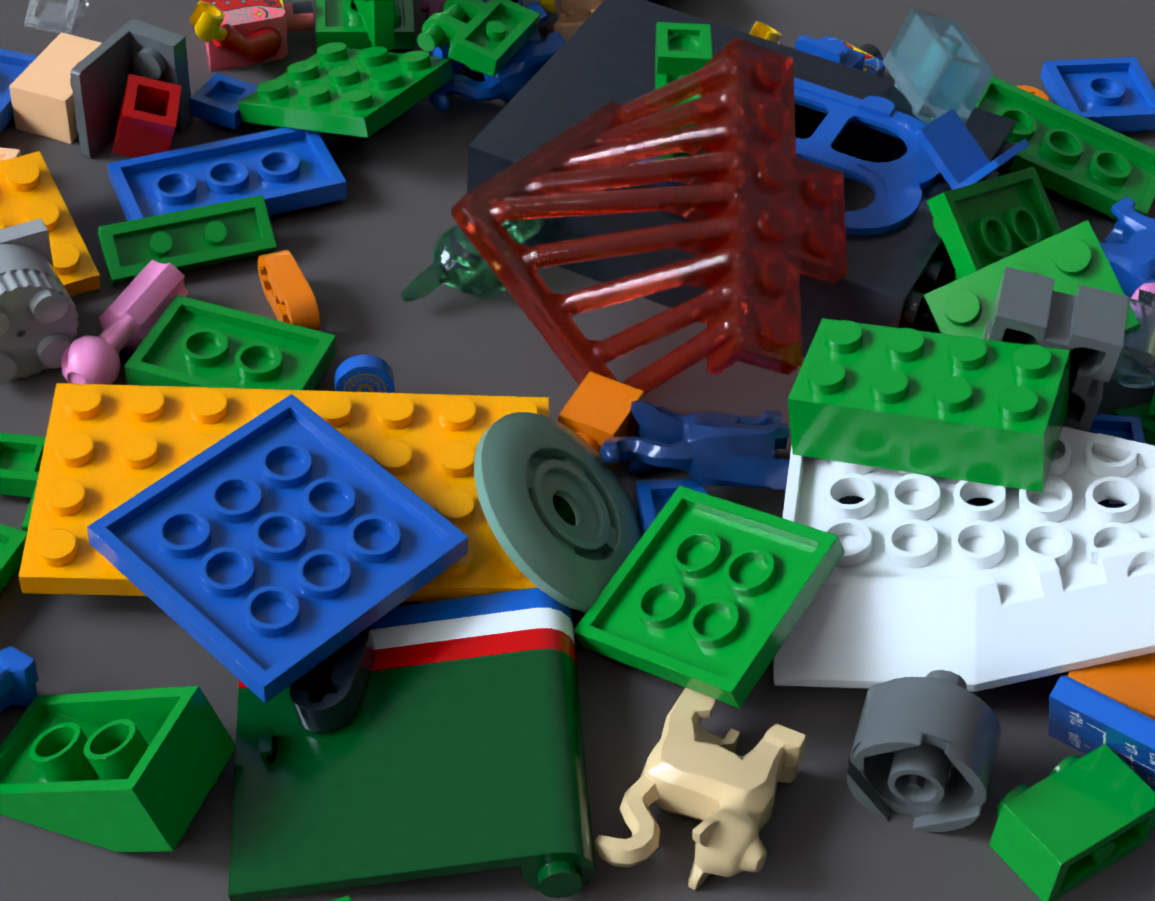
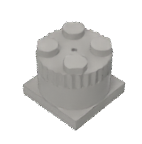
(34, 305)

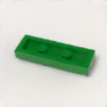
(188, 238)

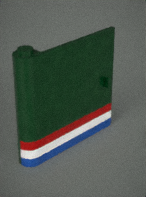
(447, 768)

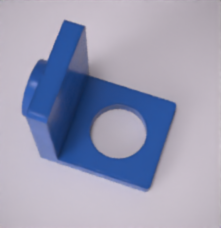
(957, 152)

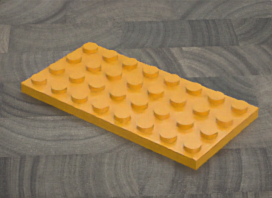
(123, 438)

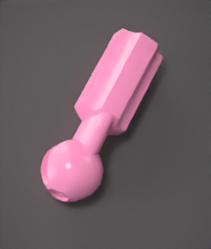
(123, 325)

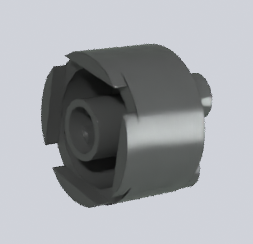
(924, 751)

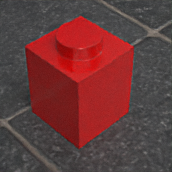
(146, 117)

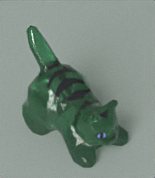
(462, 266)

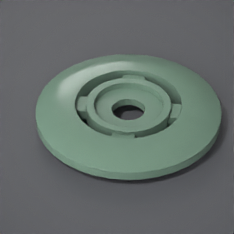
(516, 474)

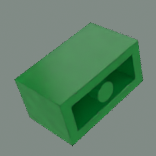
(1073, 822)

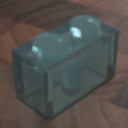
(937, 66)

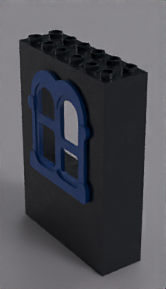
(841, 122)

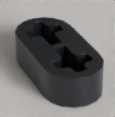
(348, 678)

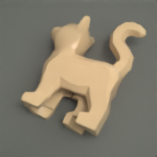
(706, 781)

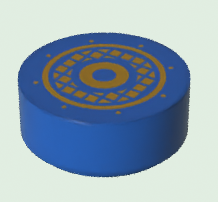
(364, 374)

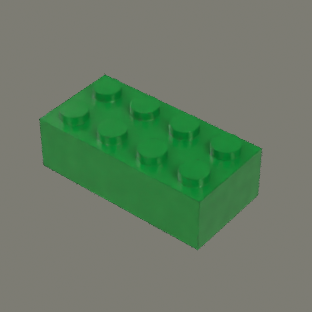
(930, 403)

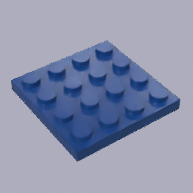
(278, 545)

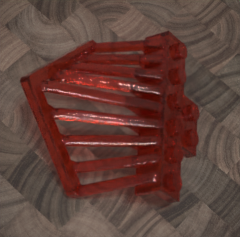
(753, 205)

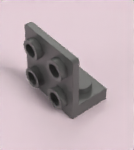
(102, 77)

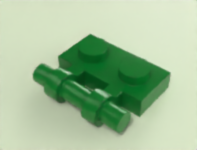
(480, 32)

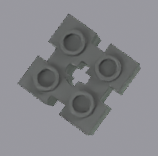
(1086, 324)

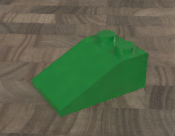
(114, 765)

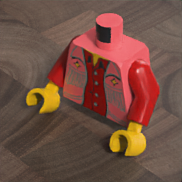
(248, 30)

